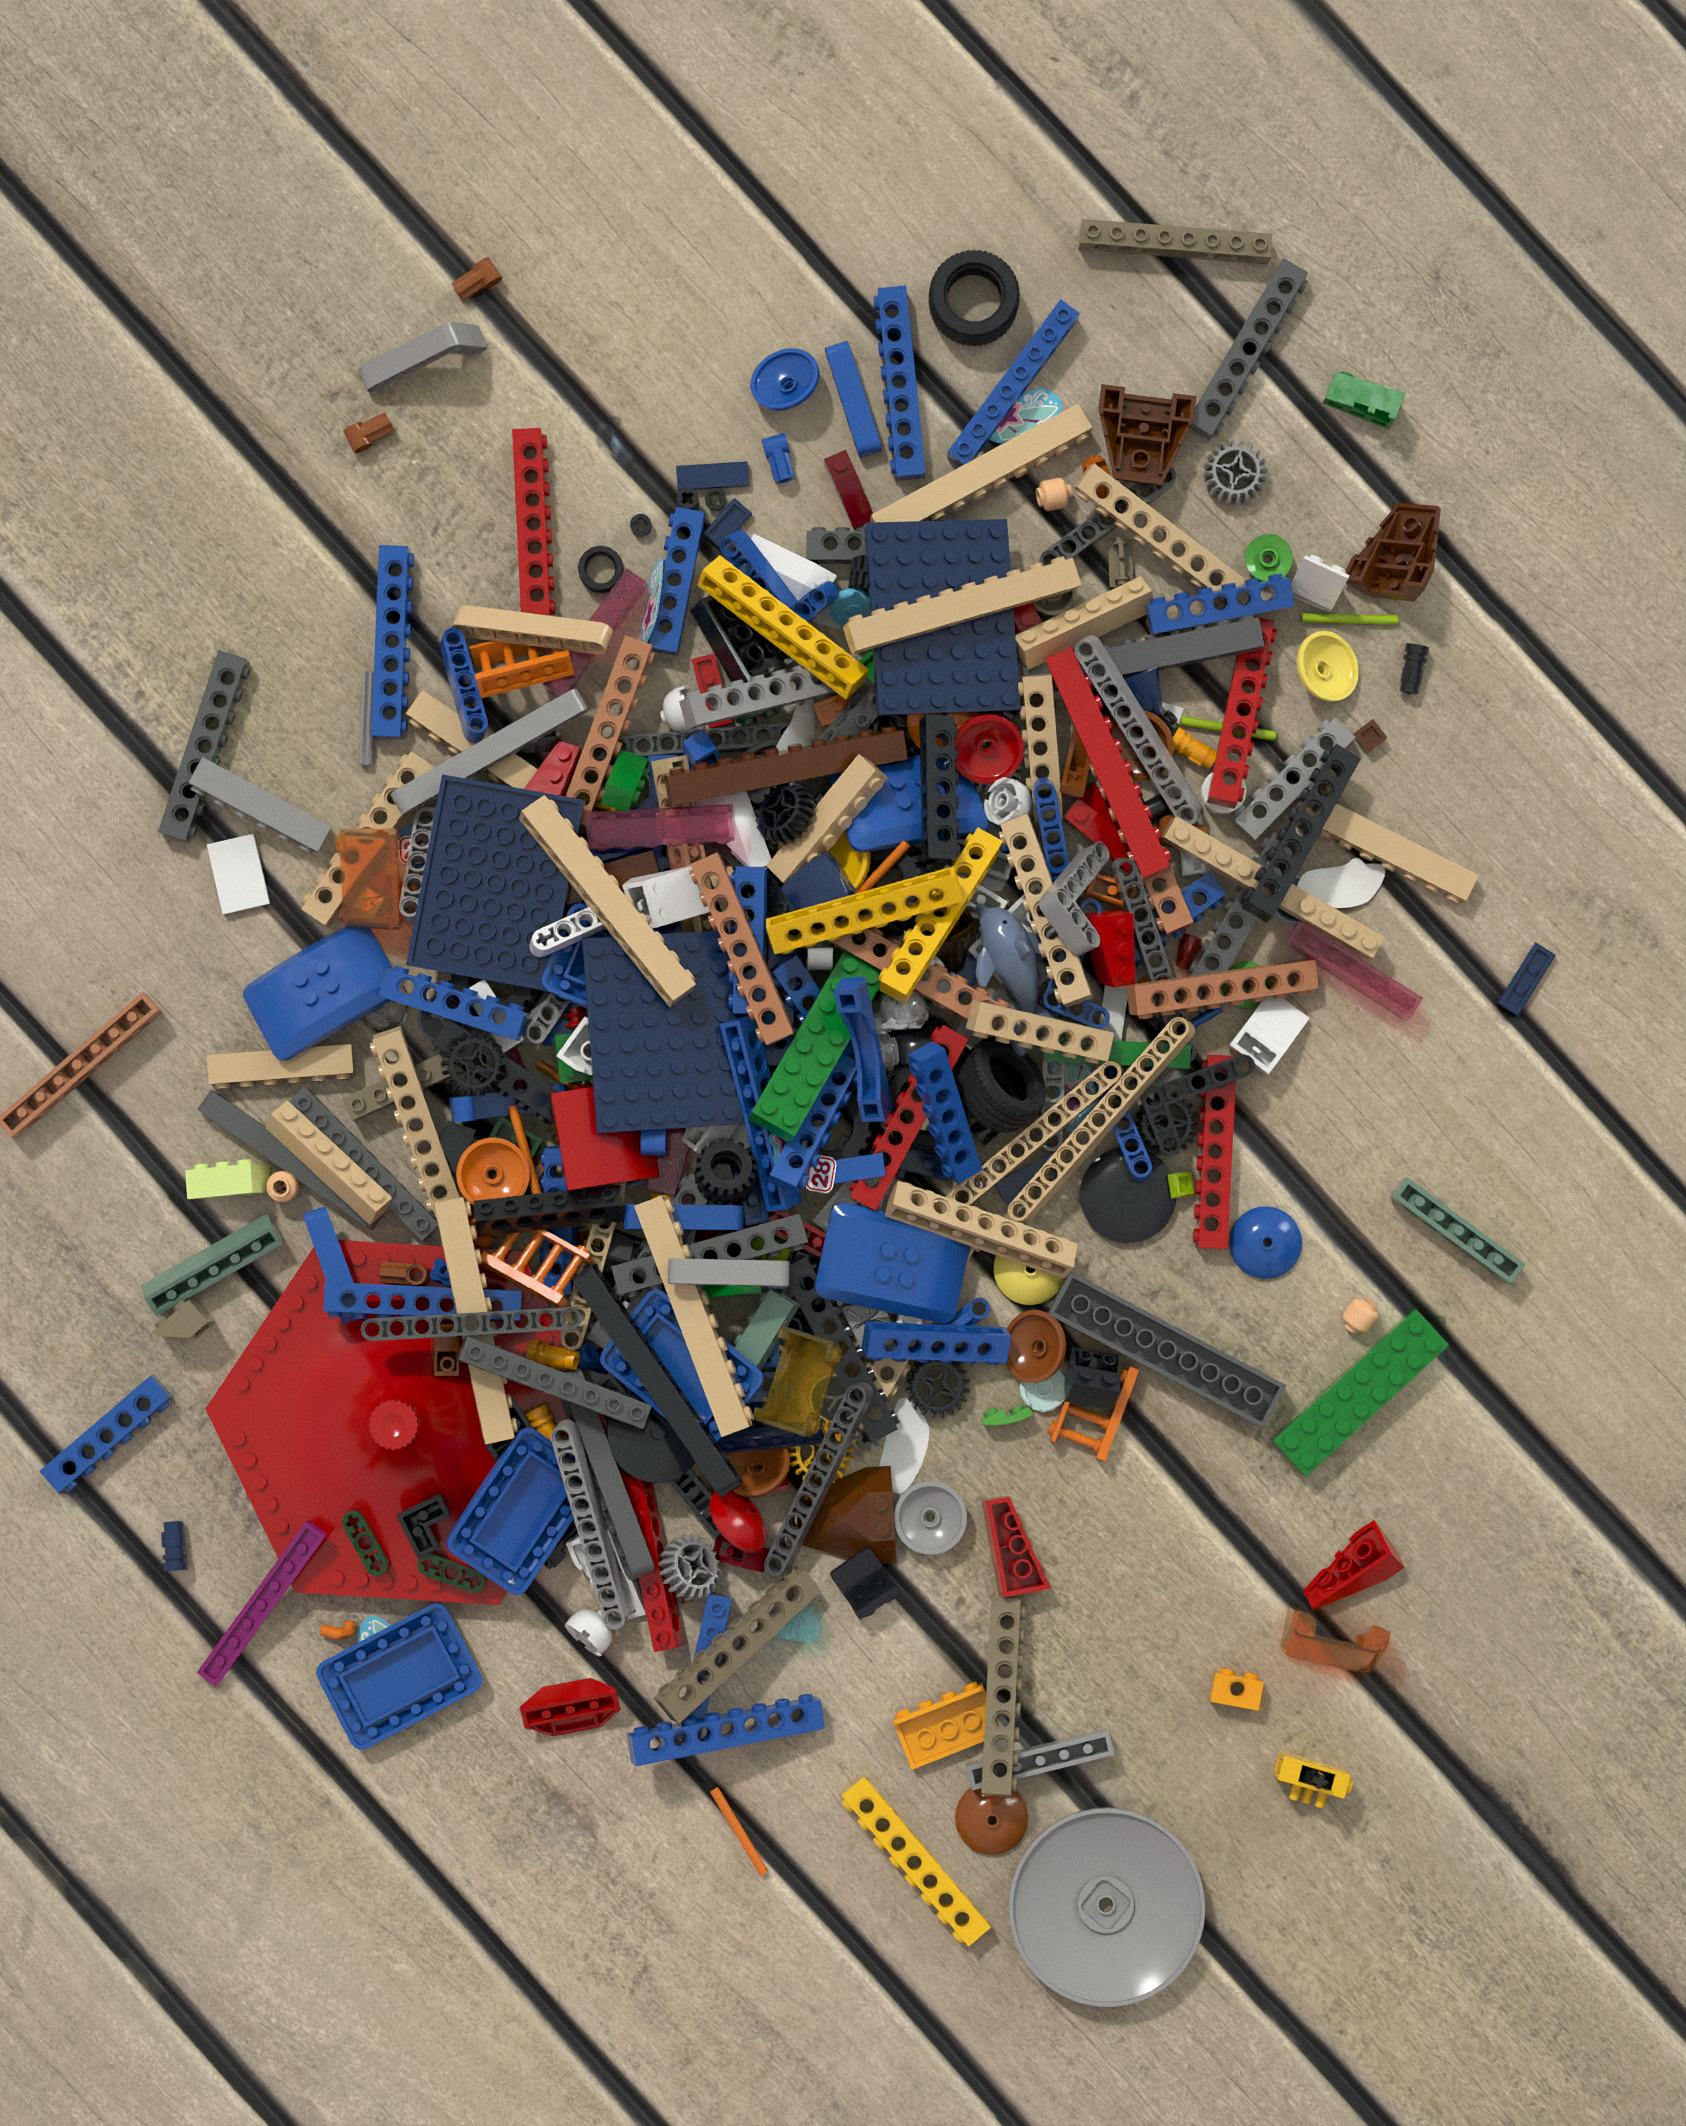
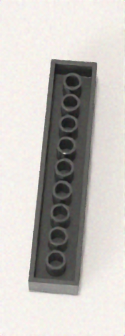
(1166, 1349)

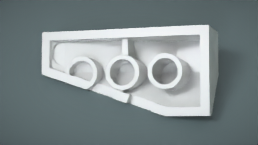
(749, 843)

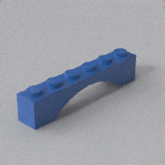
(856, 1010)

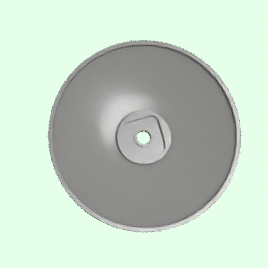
(1117, 1952)

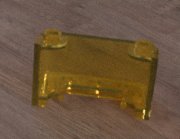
(799, 1382)

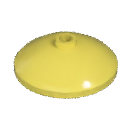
(1335, 662)
(1024, 1286)

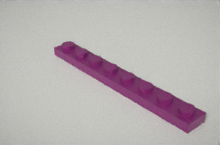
(262, 1603)

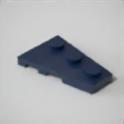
(1145, 689)

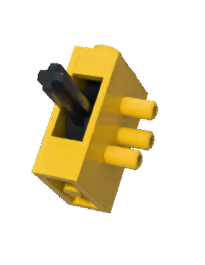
(1312, 1776)

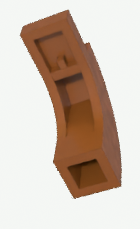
(1075, 769)

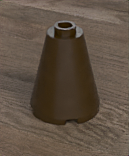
(955, 947)

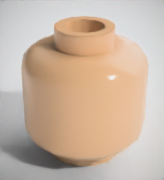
(1053, 494)
(276, 1188)
(1360, 1315)

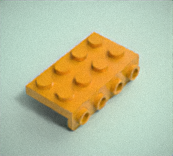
(942, 1726)

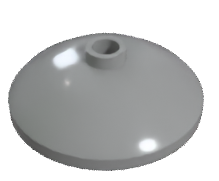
(938, 1534)

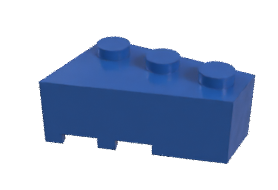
(700, 749)

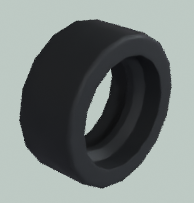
(590, 554)

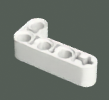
(572, 926)

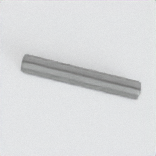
(366, 739)

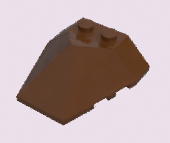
(1143, 432)
(1399, 556)
(856, 1516)

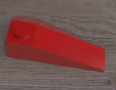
(1093, 821)
(1362, 1564)

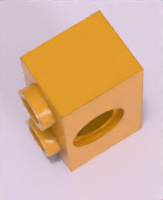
(1248, 1698)

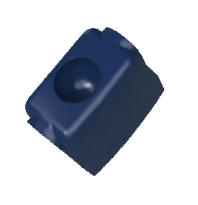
(818, 883)

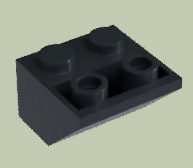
(456, 1141)
(1092, 1378)

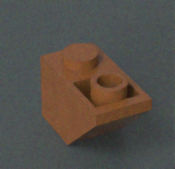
(445, 1352)

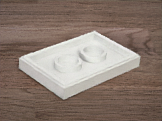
(238, 874)

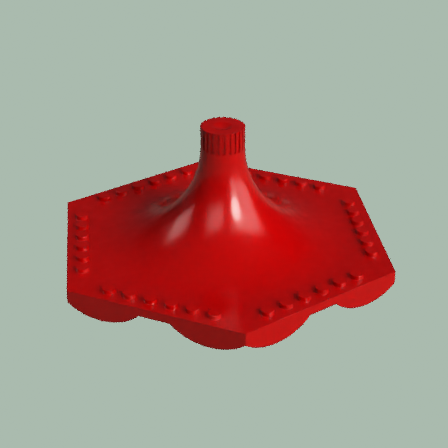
(364, 1426)

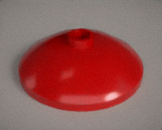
(989, 762)
(739, 1521)

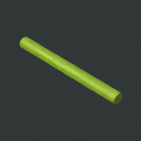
(1349, 619)
(1216, 726)

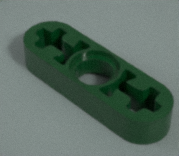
(380, 1555)
(448, 1562)

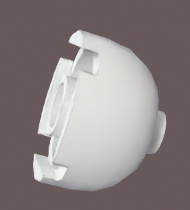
(672, 711)
(1007, 801)
(591, 1630)

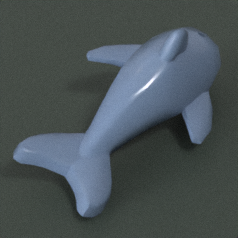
(1012, 955)

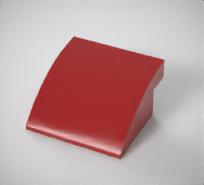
(595, 1158)

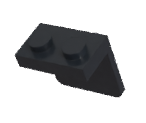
(864, 1583)

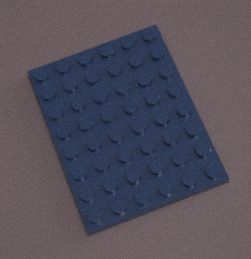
(958, 666)
(487, 885)
(655, 1061)

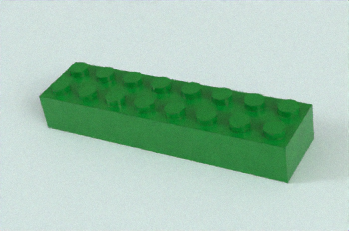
(810, 1055)
(1359, 1392)

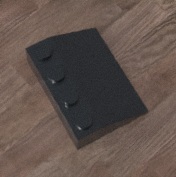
(736, 644)

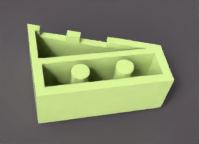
(227, 1179)

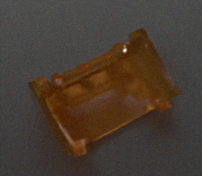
(370, 878)
(1302, 1643)

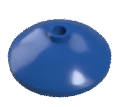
(785, 379)
(1248, 1247)

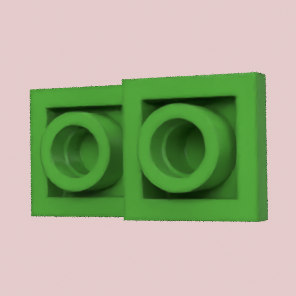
(998, 1417)

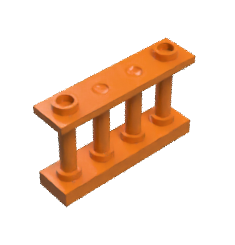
(520, 674)
(535, 1283)
(1108, 1423)

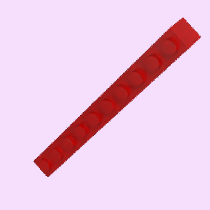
(1108, 764)

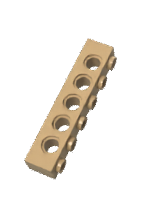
(1043, 685)
(1098, 1040)

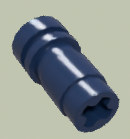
(174, 1541)

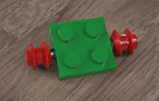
(565, 1072)

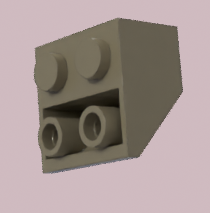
(186, 1322)

